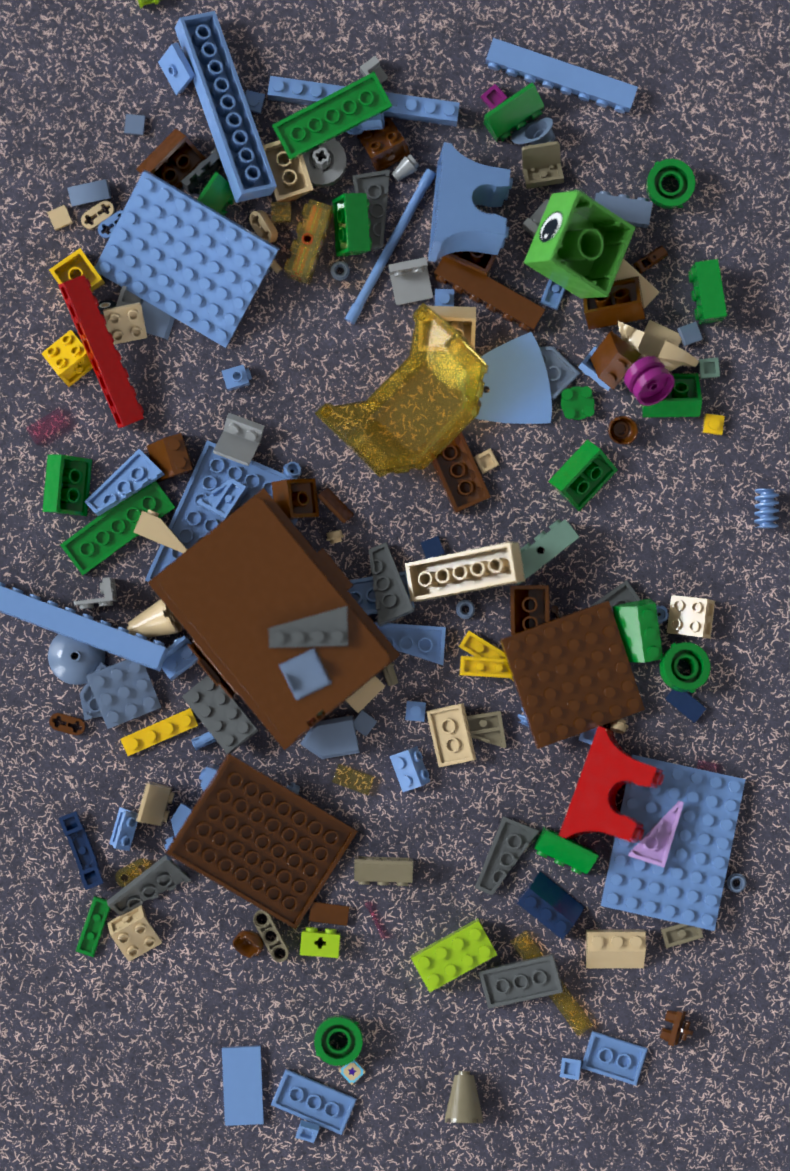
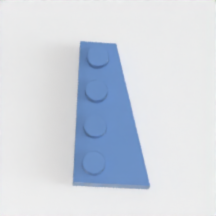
(124, 482)
(417, 640)

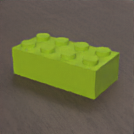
(453, 955)

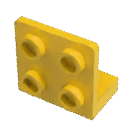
(68, 358)

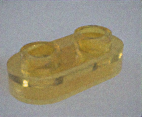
(131, 871)

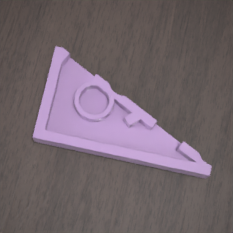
(657, 842)

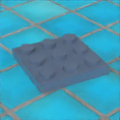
(123, 692)

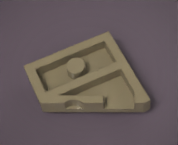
(487, 728)

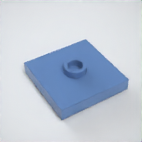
(176, 68)

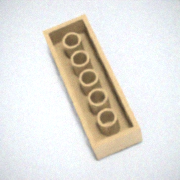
(465, 572)

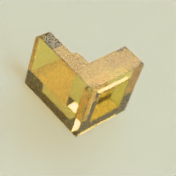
(281, 212)

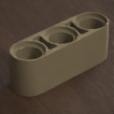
(271, 945)

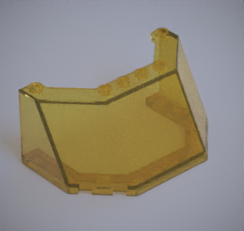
(418, 405)

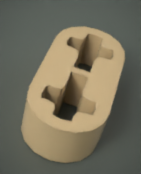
(95, 211)
(263, 226)

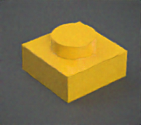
(713, 424)

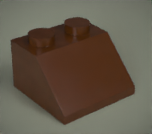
(613, 359)
(171, 456)
(296, 497)

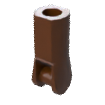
(653, 258)

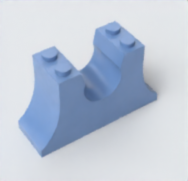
(455, 219)

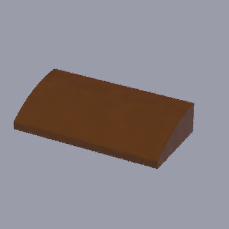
(460, 475)

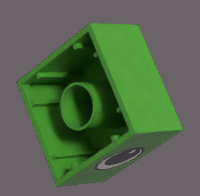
(579, 244)

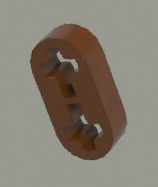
(66, 728)

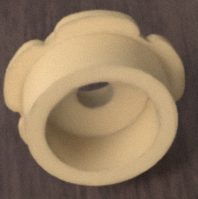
(334, 536)
(618, 726)

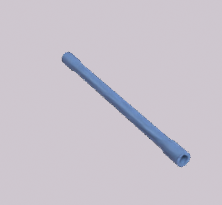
(423, 186)

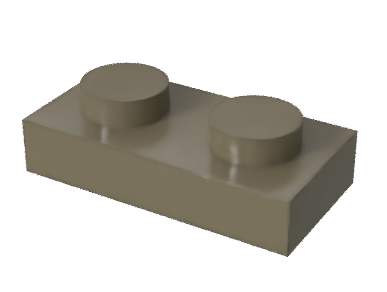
(680, 934)

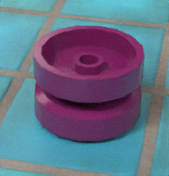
(649, 380)

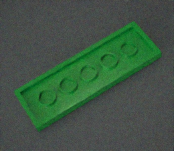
(332, 116)
(114, 528)

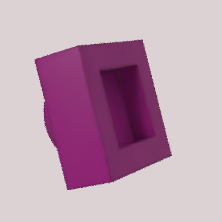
(493, 97)

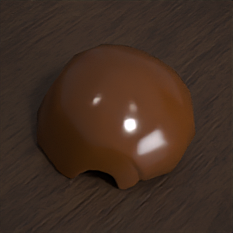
(623, 424)
(242, 944)

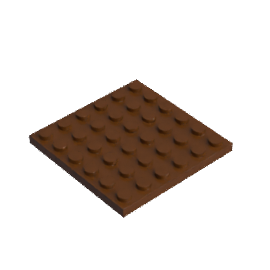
(572, 674)

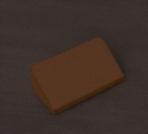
(335, 505)

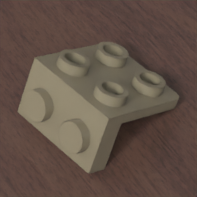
(542, 165)

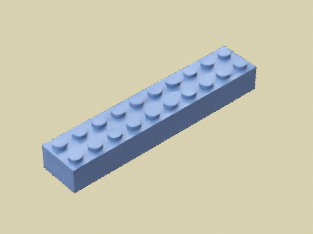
(225, 107)

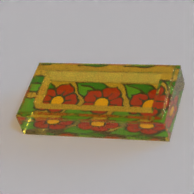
(353, 779)

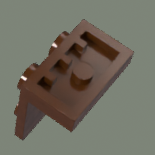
(384, 145)

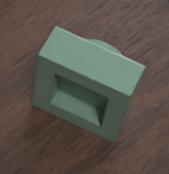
(709, 368)

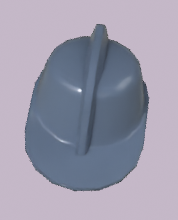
(535, 132)

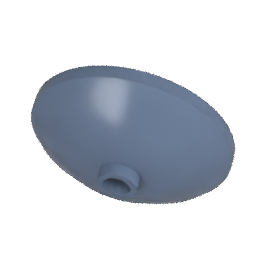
(66, 667)

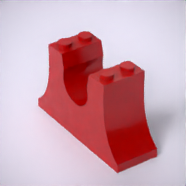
(602, 776)

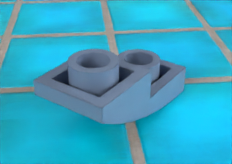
(89, 192)

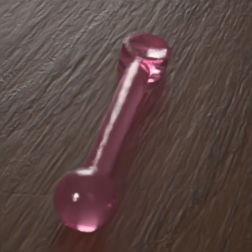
(368, 905)

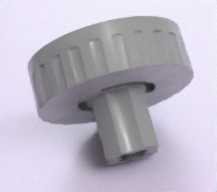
(338, 165)

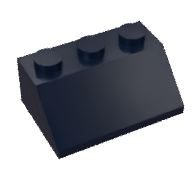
(550, 905)

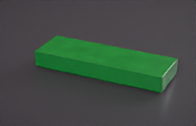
(93, 927)

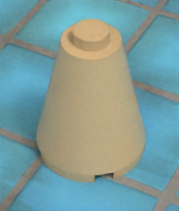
(155, 621)

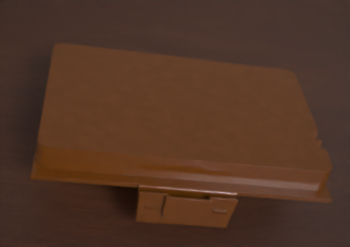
(260, 575)

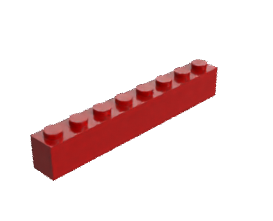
(101, 351)

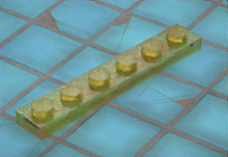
(564, 1001)

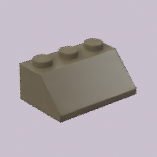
(383, 870)

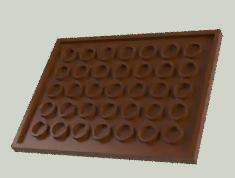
(261, 841)

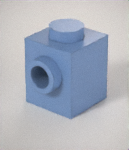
(236, 377)

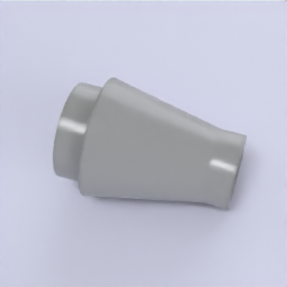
(405, 168)

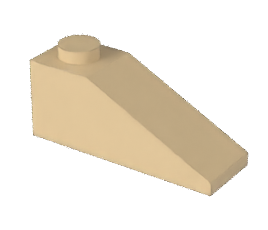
(156, 529)

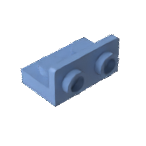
(178, 658)

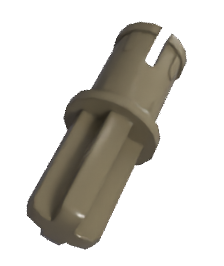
(390, 675)

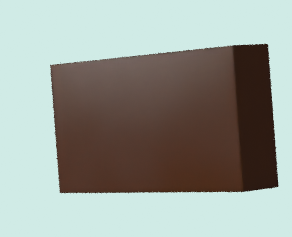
(329, 913)

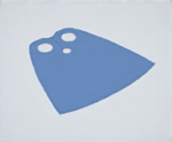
(516, 384)

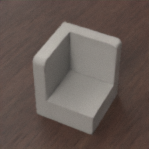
(371, 66)
(127, 298)

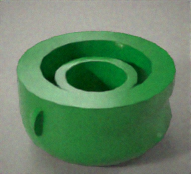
(677, 170)
(698, 663)
(343, 1055)

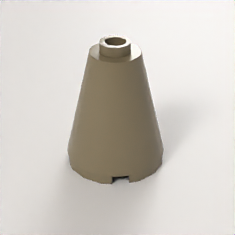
(464, 1100)

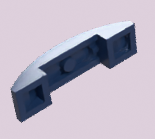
(82, 850)

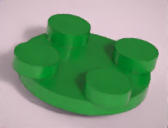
(577, 403)

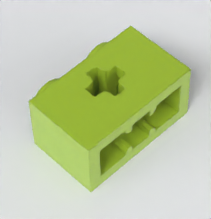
(310, 947)

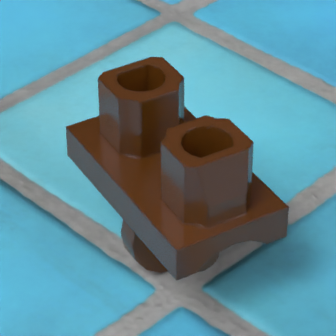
(672, 1036)

